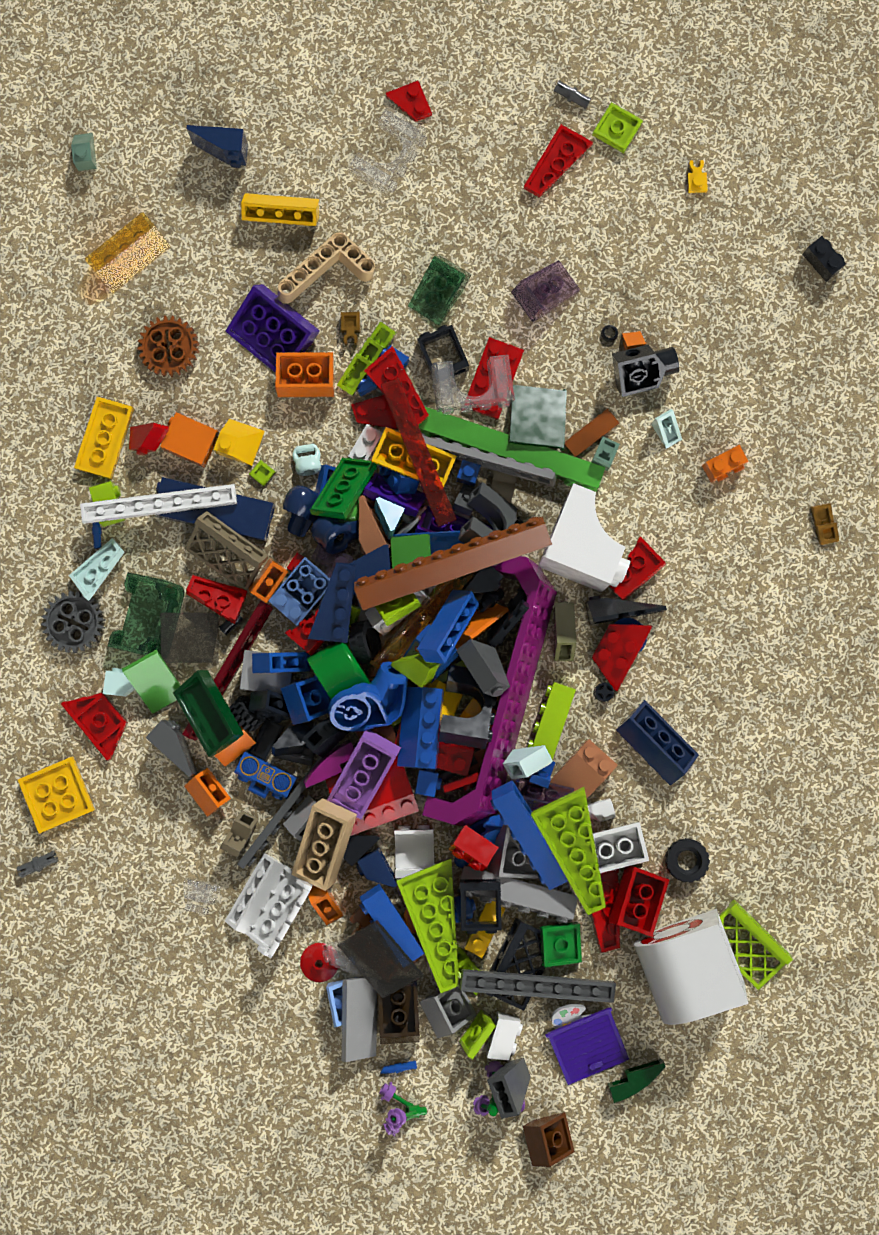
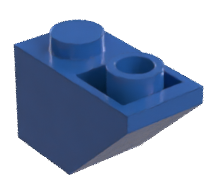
(399, 483)

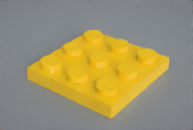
(56, 795)

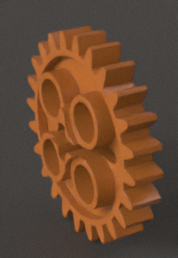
(151, 348)

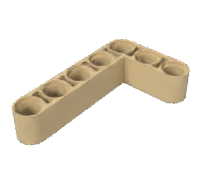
(322, 264)

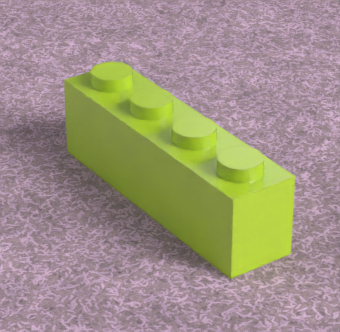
(553, 717)

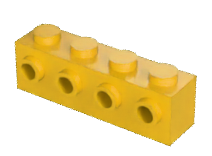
(280, 209)

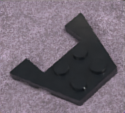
(517, 608)

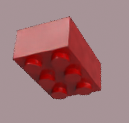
(639, 900)

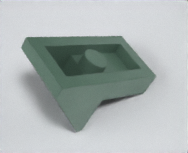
(605, 453)

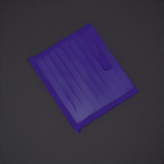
(588, 1046)

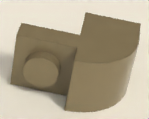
(239, 833)

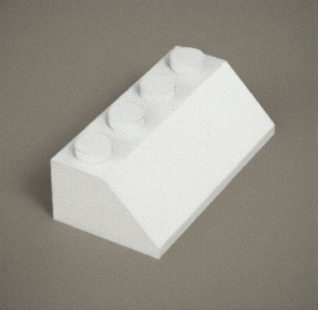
(620, 847)

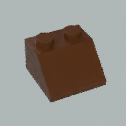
(548, 1140)

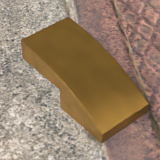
(824, 523)

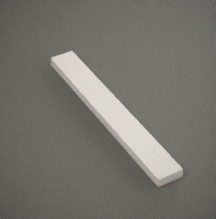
(158, 503)

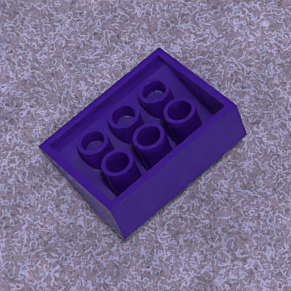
(270, 326)

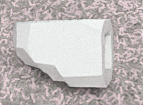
(601, 810)

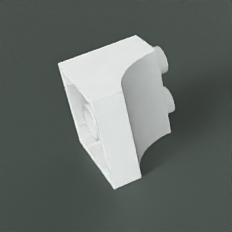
(582, 547)

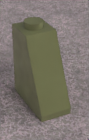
(564, 631)

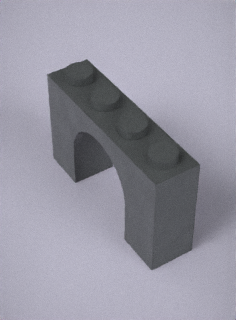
(493, 507)

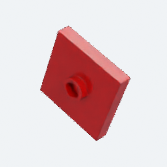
(465, 783)

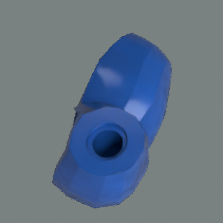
(370, 704)

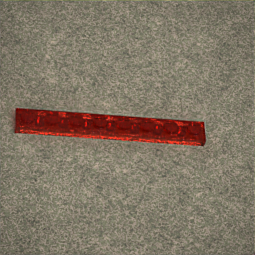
(418, 452)

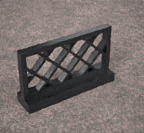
(507, 953)

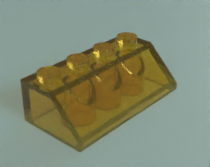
(127, 252)

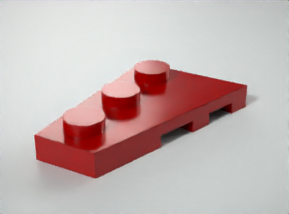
(643, 565)

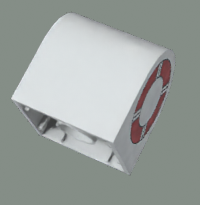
(691, 969)

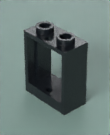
(442, 332)
(480, 885)

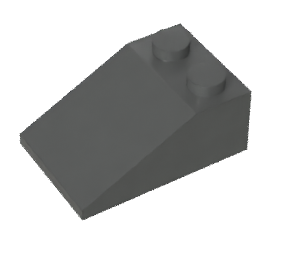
(171, 742)

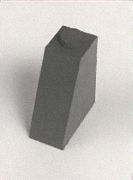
(484, 666)
(510, 1087)

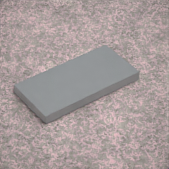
(358, 1019)

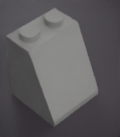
(262, 681)

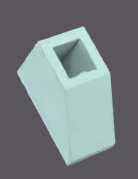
(117, 683)
(526, 761)

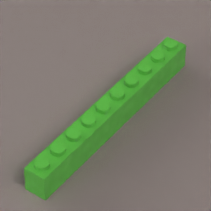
(487, 440)

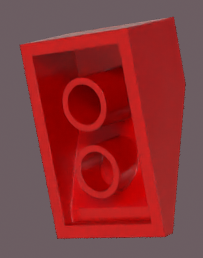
(473, 848)

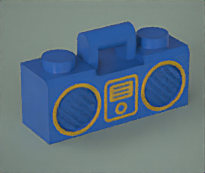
(261, 771)

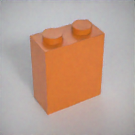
(189, 439)

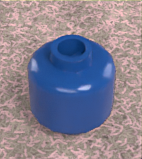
(470, 908)

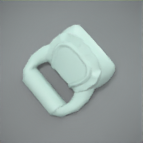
(308, 464)

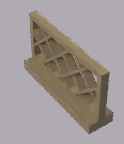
(231, 542)

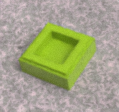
(262, 473)

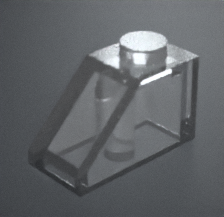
(338, 959)

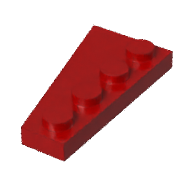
(558, 157)
(388, 368)
(607, 933)

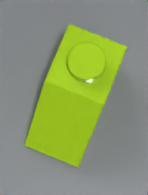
(416, 669)

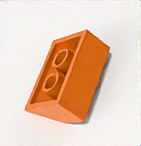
(305, 374)
(481, 623)

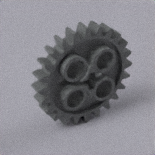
(66, 637)

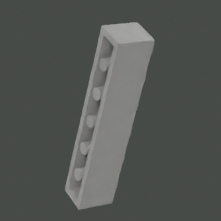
(525, 896)

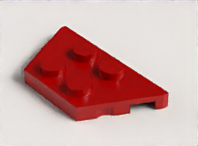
(619, 650)
(98, 721)

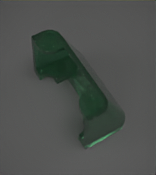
(143, 622)

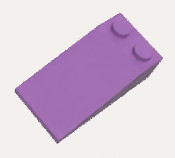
(364, 773)

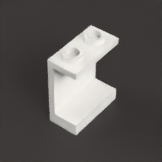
(413, 849)

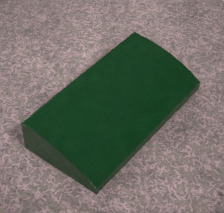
(208, 712)

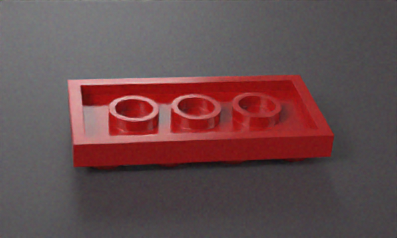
(481, 379)
(451, 757)

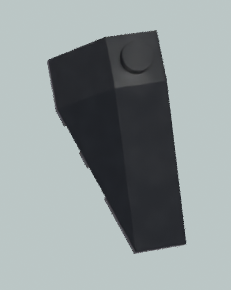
(608, 609)

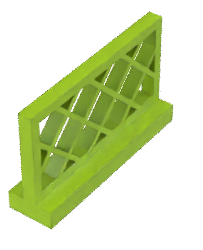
(762, 937)

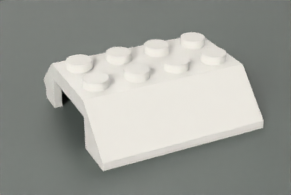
(268, 904)

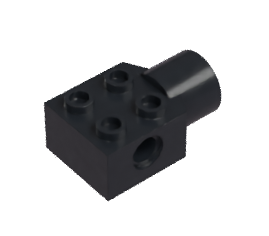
(643, 368)

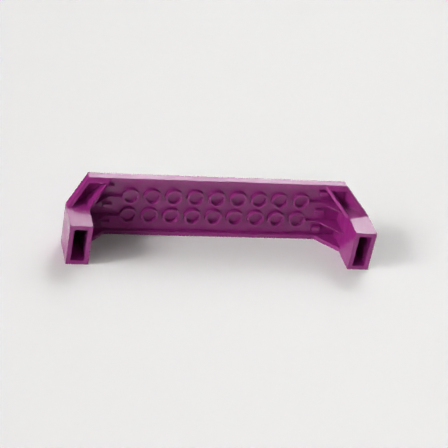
(512, 702)

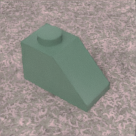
(84, 152)

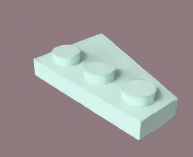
(96, 568)

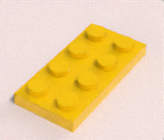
(104, 438)

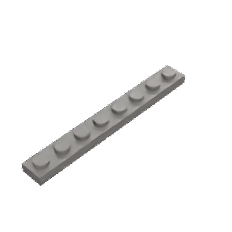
(494, 462)

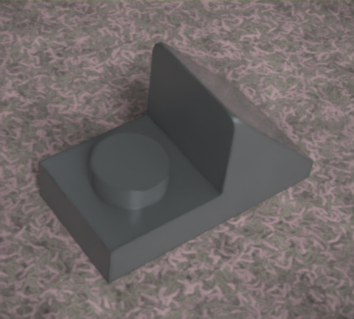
(461, 502)

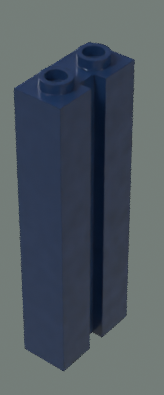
(248, 517)

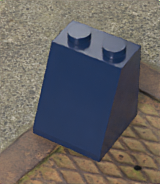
(372, 563)

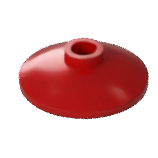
(309, 968)

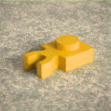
(697, 180)

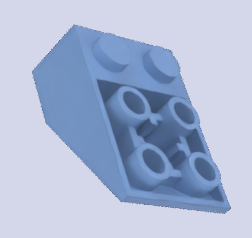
(301, 592)

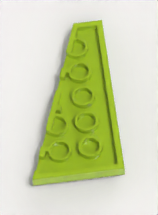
(571, 839)
(431, 908)

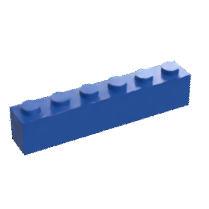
(523, 828)

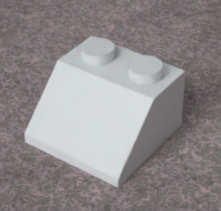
(502, 1038)

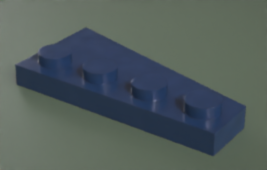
(335, 609)

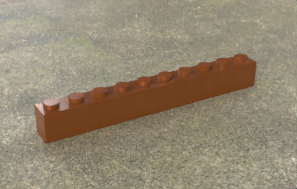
(452, 563)

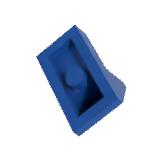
(542, 776)

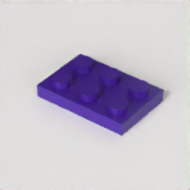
(378, 488)

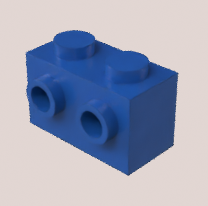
(428, 782)

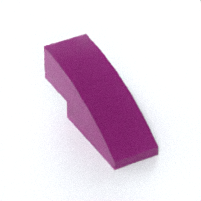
(330, 764)

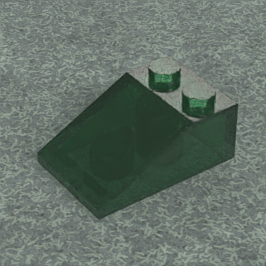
(439, 289)

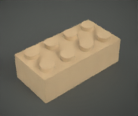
(324, 844)

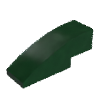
(636, 1080)

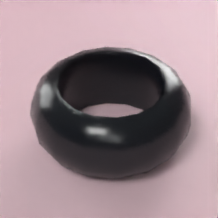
(606, 338)

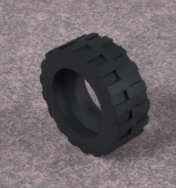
(364, 641)
(701, 855)

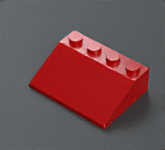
(391, 801)

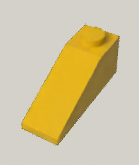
(480, 941)

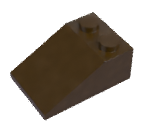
(399, 1016)

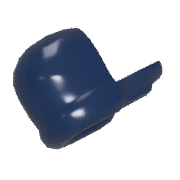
(299, 502)
(327, 529)

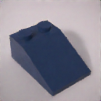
(223, 143)

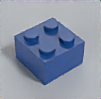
(306, 700)

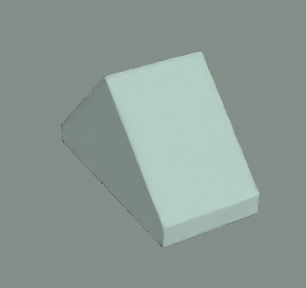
(667, 428)

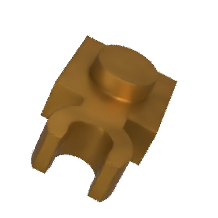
(350, 324)

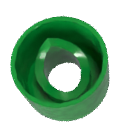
(337, 668)

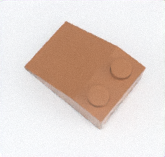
(370, 529)
(586, 768)

